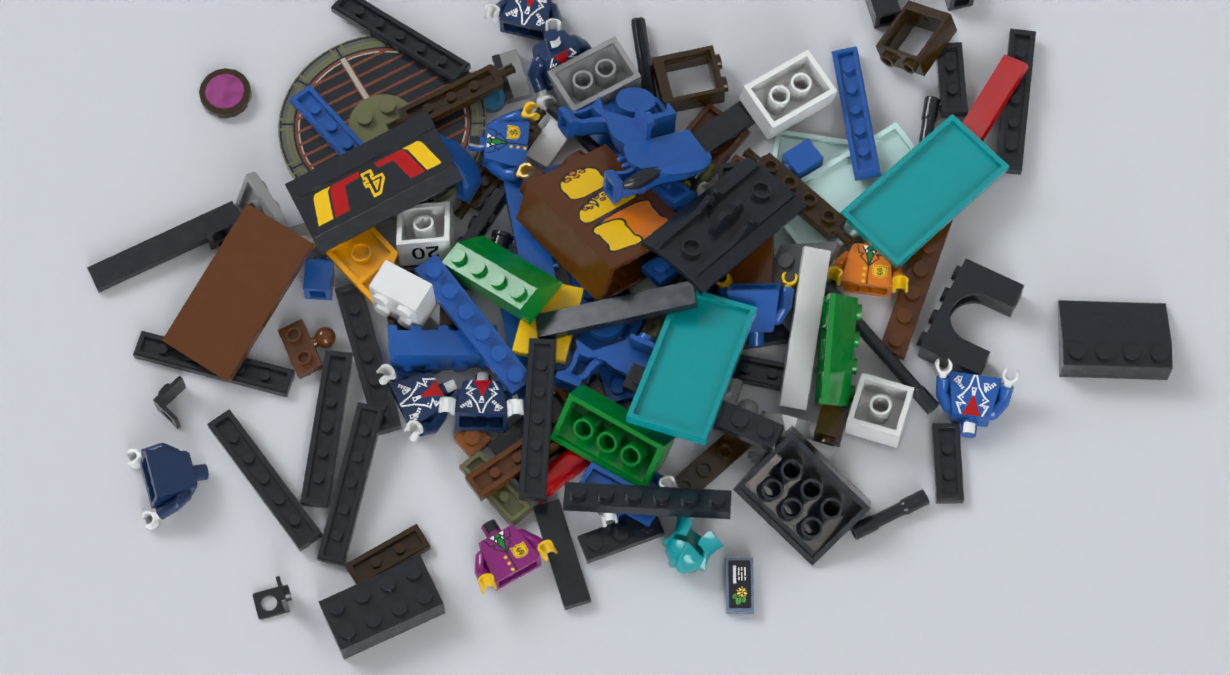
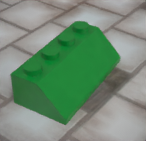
(501, 277)
(599, 433)

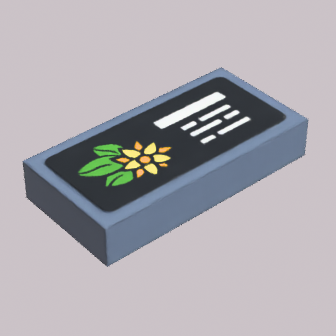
(739, 585)

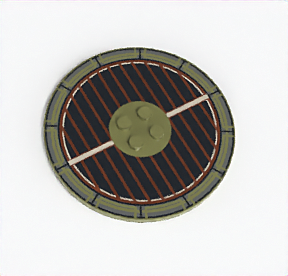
(366, 88)

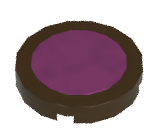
(225, 93)

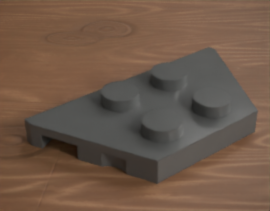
(789, 258)

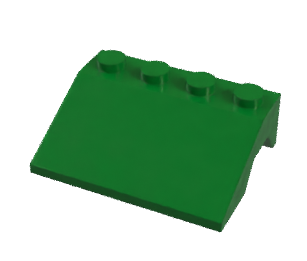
(837, 350)

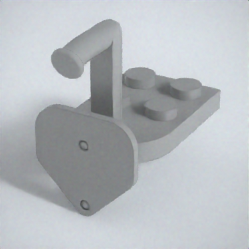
(256, 194)

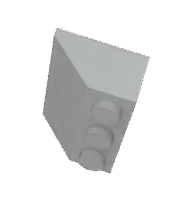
(594, 75)

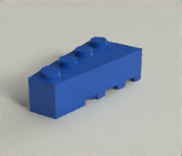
(432, 350)

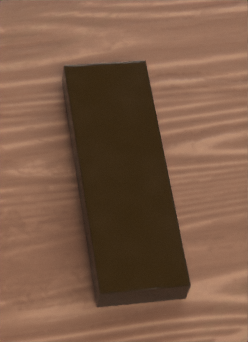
(389, 554)

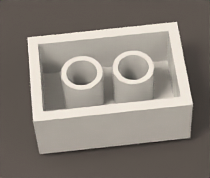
(787, 94)

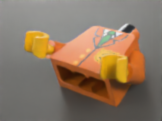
(866, 272)

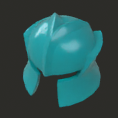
(688, 549)

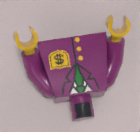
(508, 555)

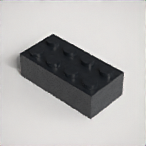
(382, 607)

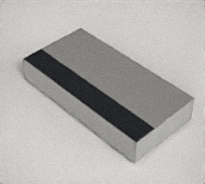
(516, 84)

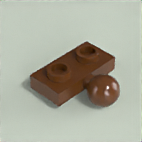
(302, 347)

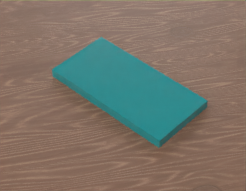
(924, 191)
(692, 368)

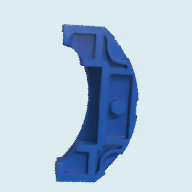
(467, 168)

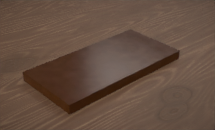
(238, 293)

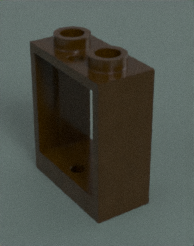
(924, 17)
(684, 60)

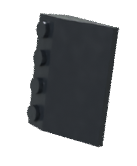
(1114, 340)
(803, 496)

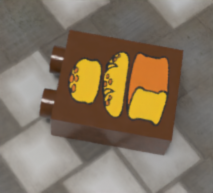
(583, 227)

